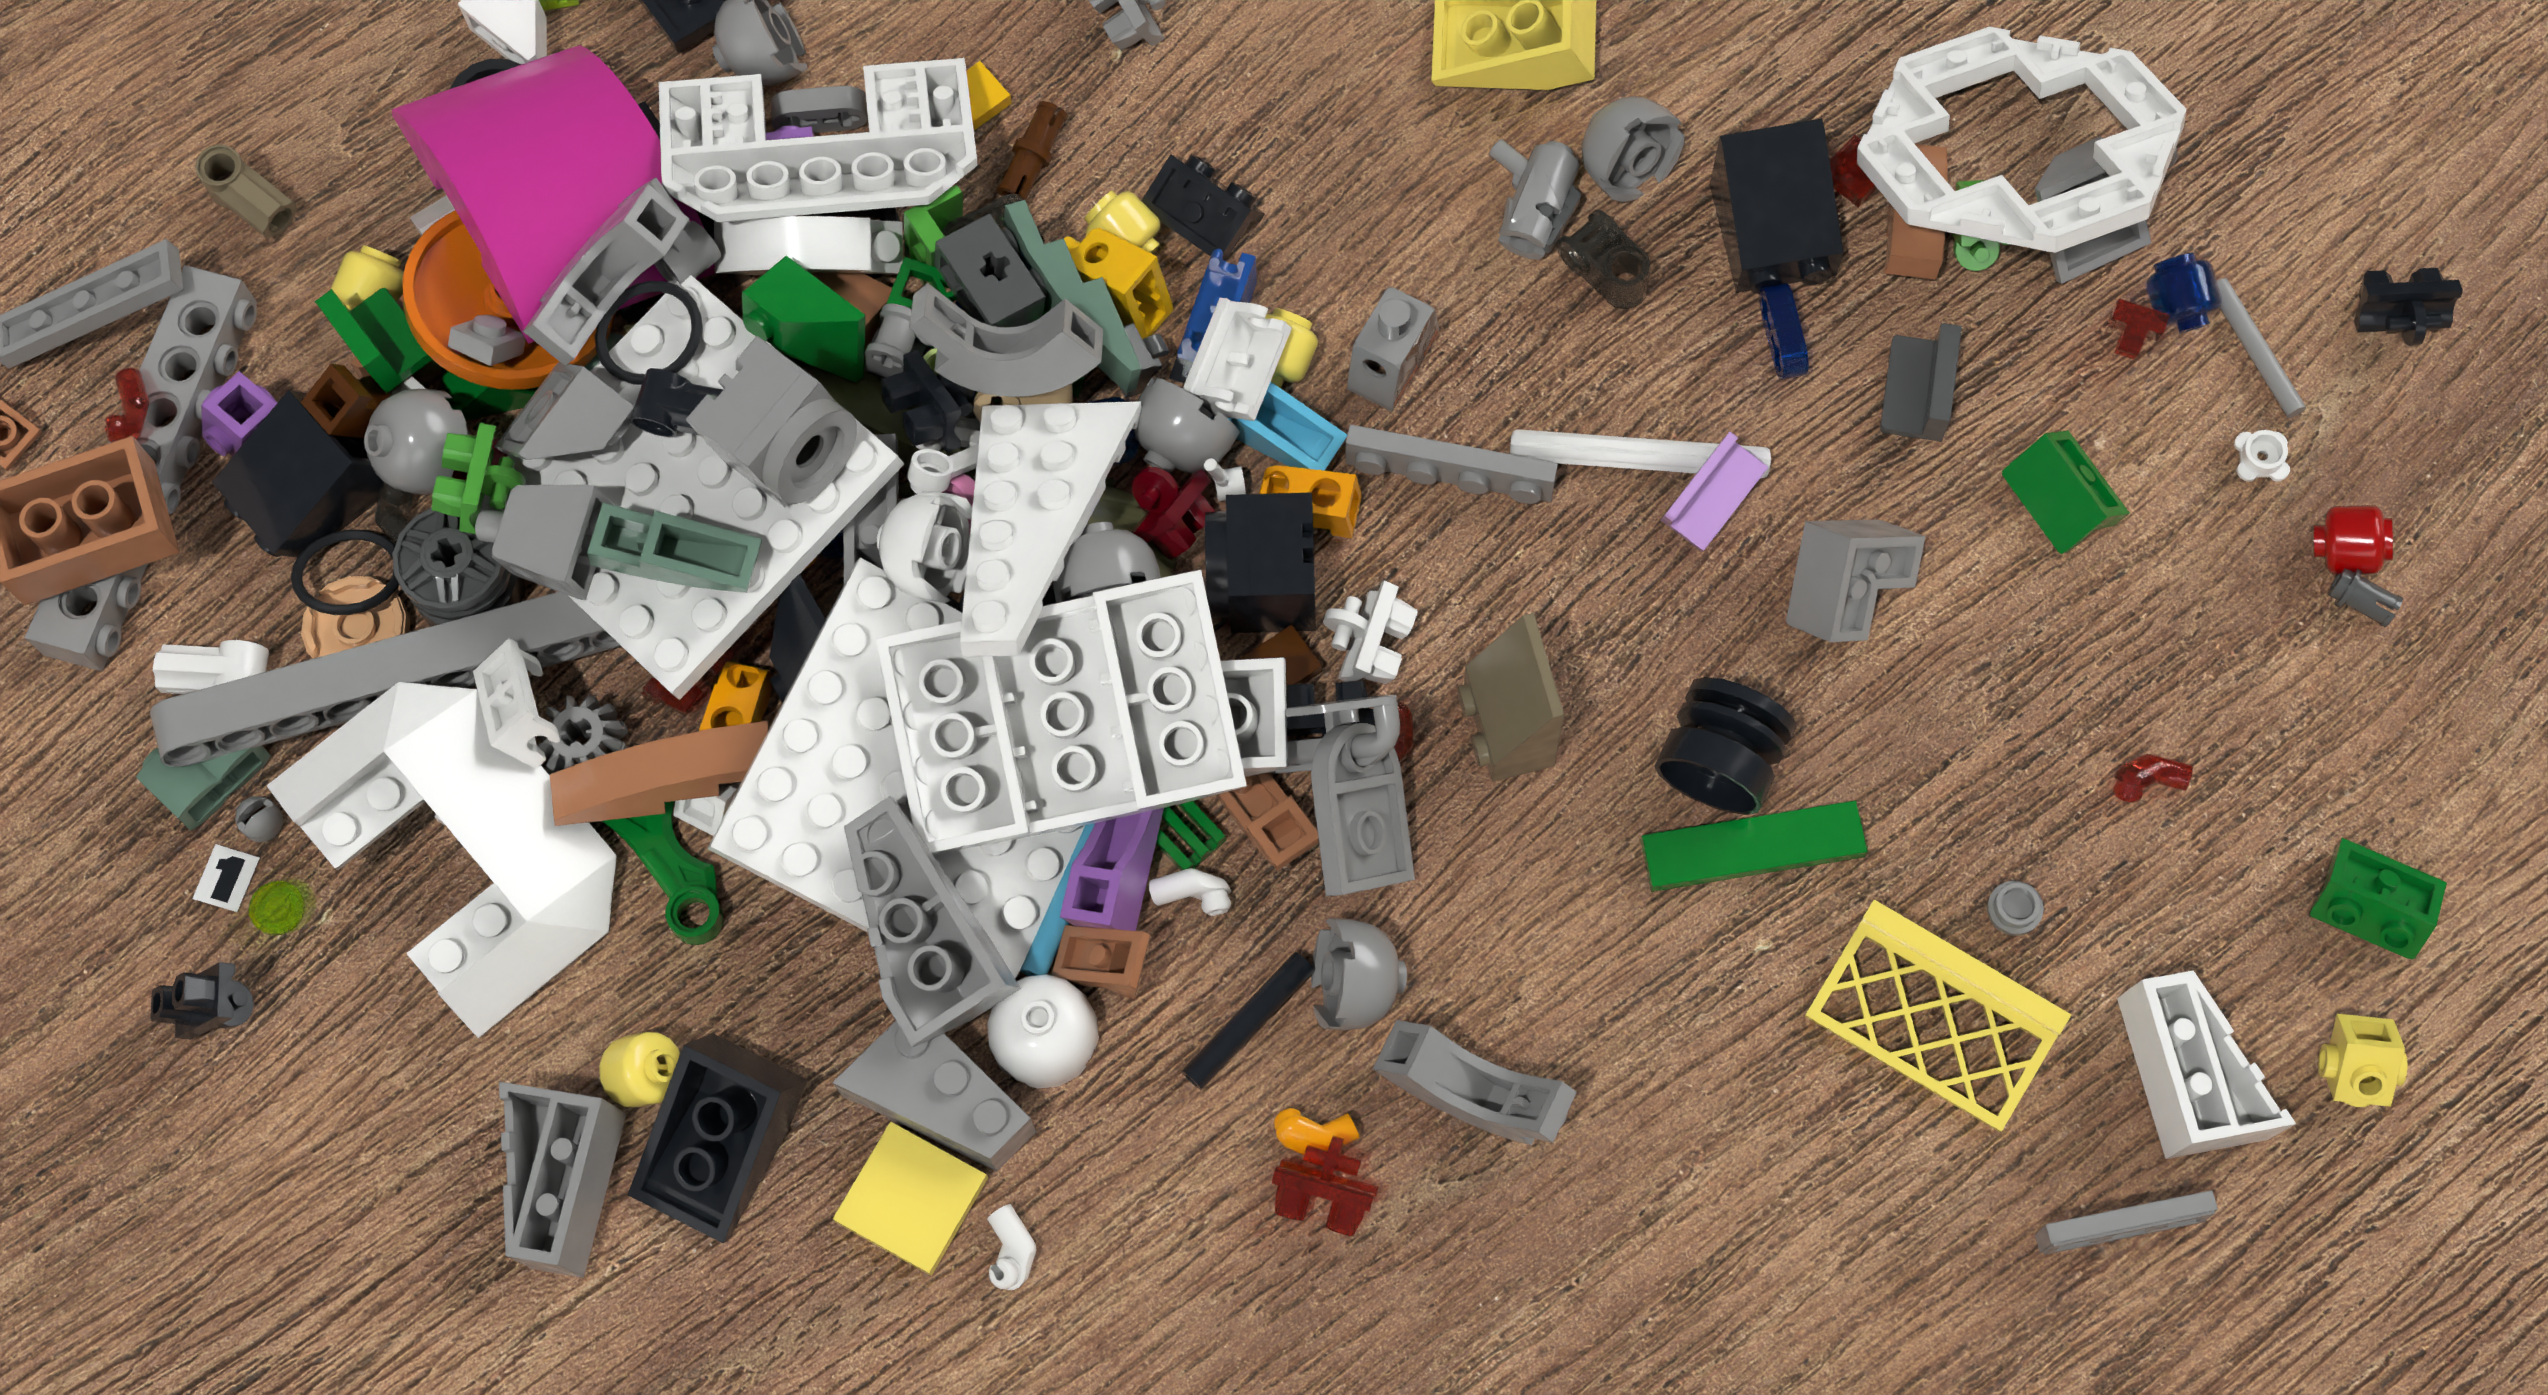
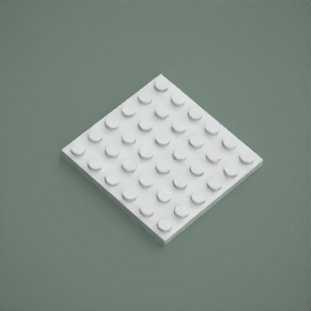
(678, 627)
(839, 757)

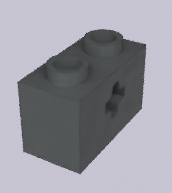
(987, 250)

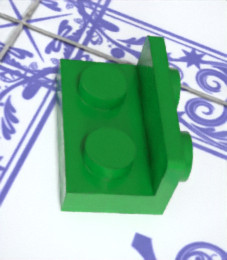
(2379, 899)

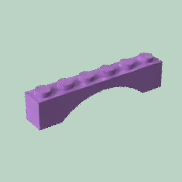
(1112, 873)

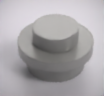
(2015, 908)

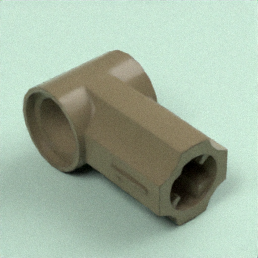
(244, 191)

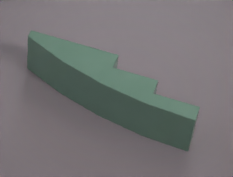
(1063, 281)

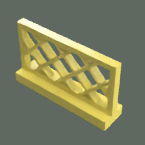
(1961, 973)

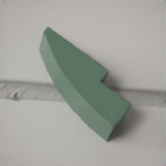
(672, 549)

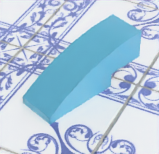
(1290, 432)

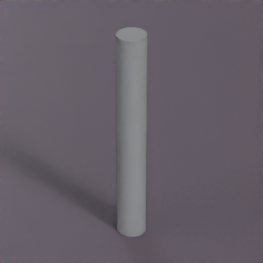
(2259, 351)

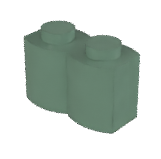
(202, 788)

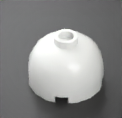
(927, 545)
(1043, 1032)

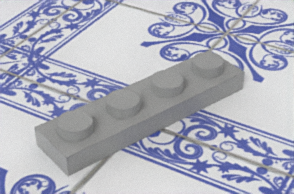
(90, 303)
(1465, 466)

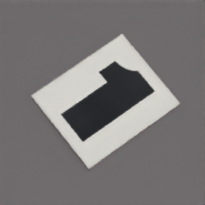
(226, 878)

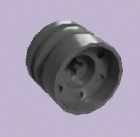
(448, 591)

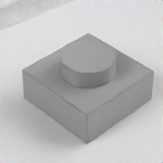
(487, 340)

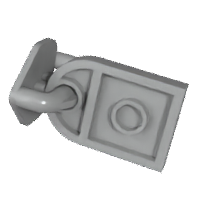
(1356, 794)

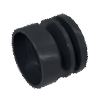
(1725, 745)

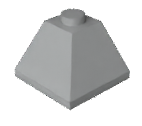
(2071, 171)
(567, 416)

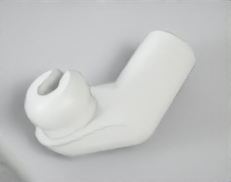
(1192, 883)
(1016, 1252)

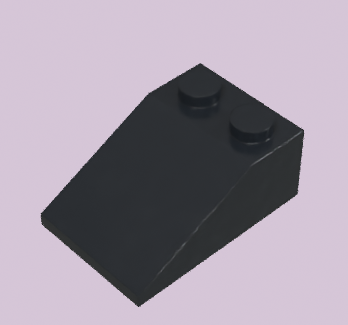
(715, 1135)

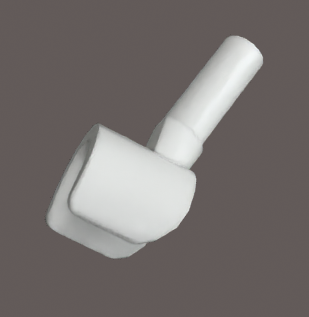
(1227, 481)

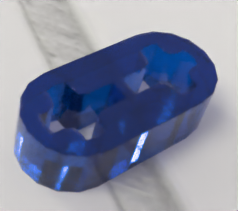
(1783, 331)

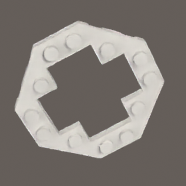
(1993, 208)

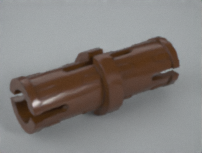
(1032, 150)

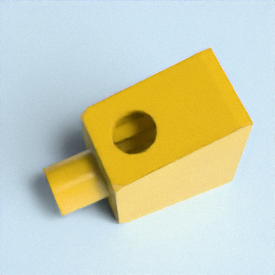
(1130, 277)

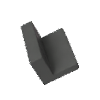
(1921, 384)

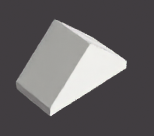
(509, 26)

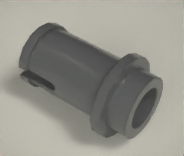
(2362, 595)

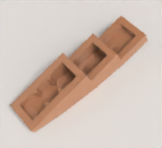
(656, 772)

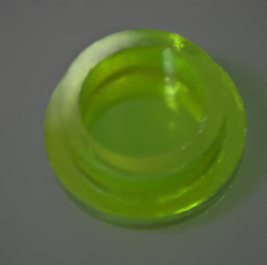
(276, 908)

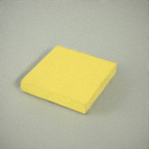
(910, 1198)

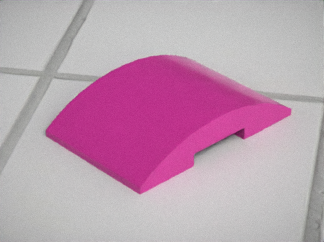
(537, 166)

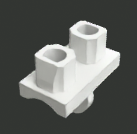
(1379, 614)

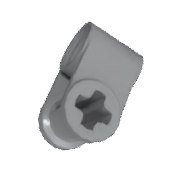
(891, 342)

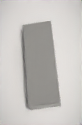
(2126, 1222)

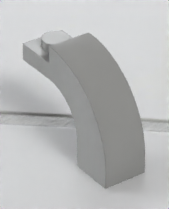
(601, 271)
(1008, 359)
(1472, 1088)

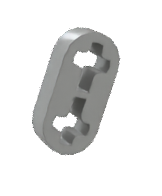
(822, 108)

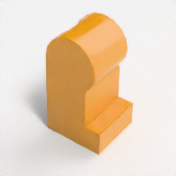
(1334, 495)
(738, 696)

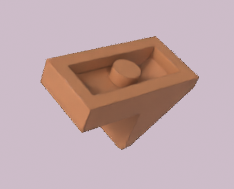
(1102, 958)

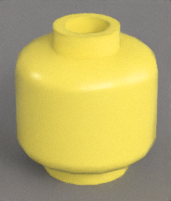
(1125, 218)
(365, 274)
(1297, 350)
(638, 1068)

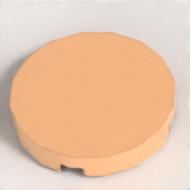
(334, 633)

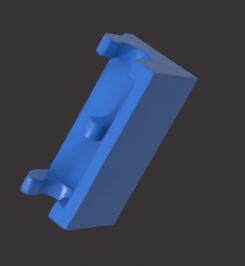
(1219, 281)

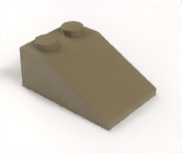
(1513, 703)

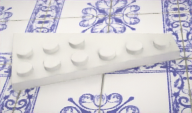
(1031, 501)

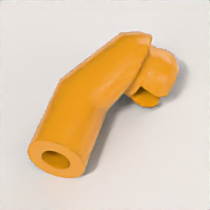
(1298, 1131)

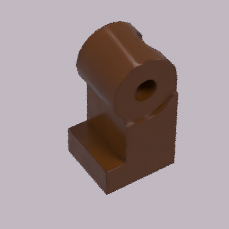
(346, 398)

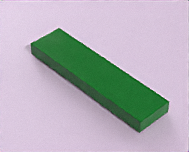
(1753, 846)

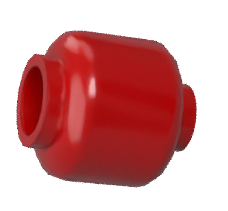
(2354, 539)

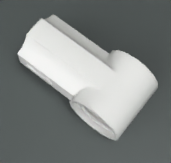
(193, 668)

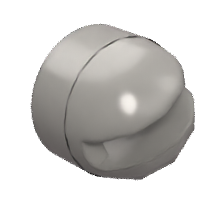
(263, 824)

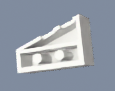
(2193, 1070)

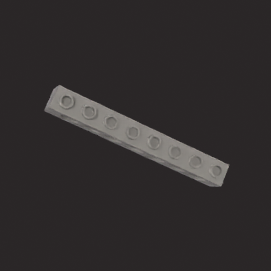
(174, 350)

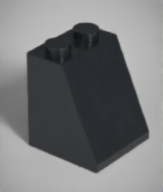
(1777, 206)
(297, 480)

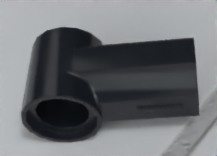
(666, 403)

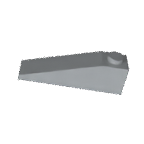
(926, 941)

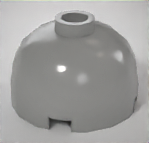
(757, 40)
(1629, 145)
(1180, 430)
(409, 438)
(1104, 561)
(1356, 974)

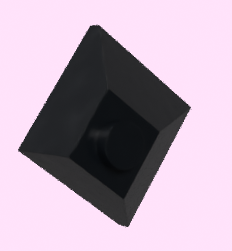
(794, 634)

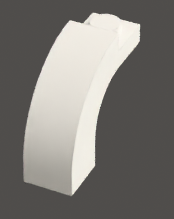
(812, 243)

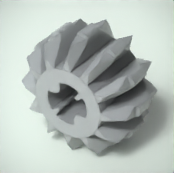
(588, 721)

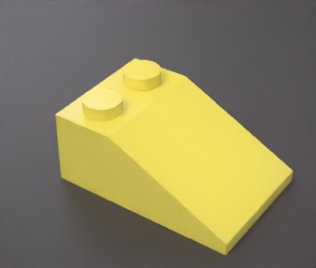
(1513, 43)

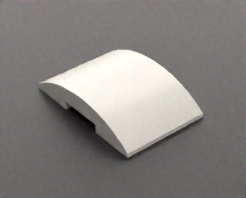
(1091, 723)

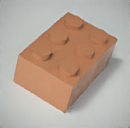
(82, 521)

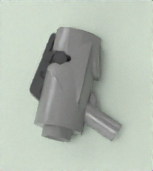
(1541, 199)

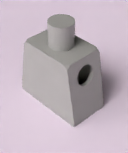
(546, 535)

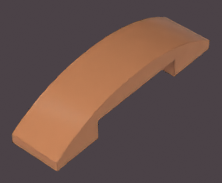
(1270, 819)

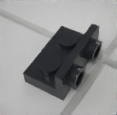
(1200, 206)

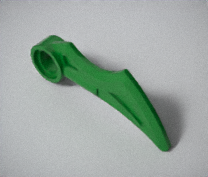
(675, 870)

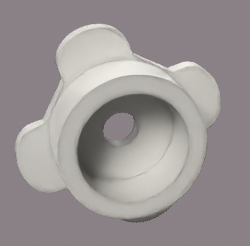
(2266, 442)

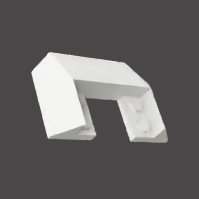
(727, 169)
(548, 879)

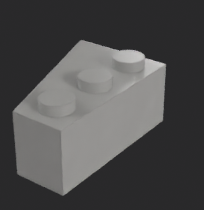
(938, 1095)

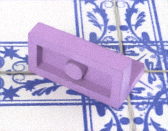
(1714, 493)

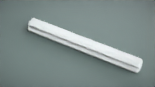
(1620, 451)

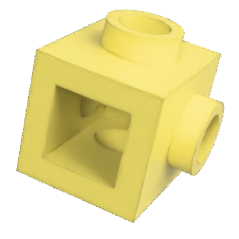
(2363, 1060)

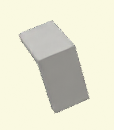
(1841, 573)

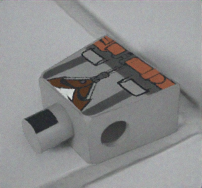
(1398, 340)

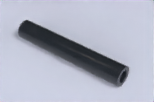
(1247, 1020)

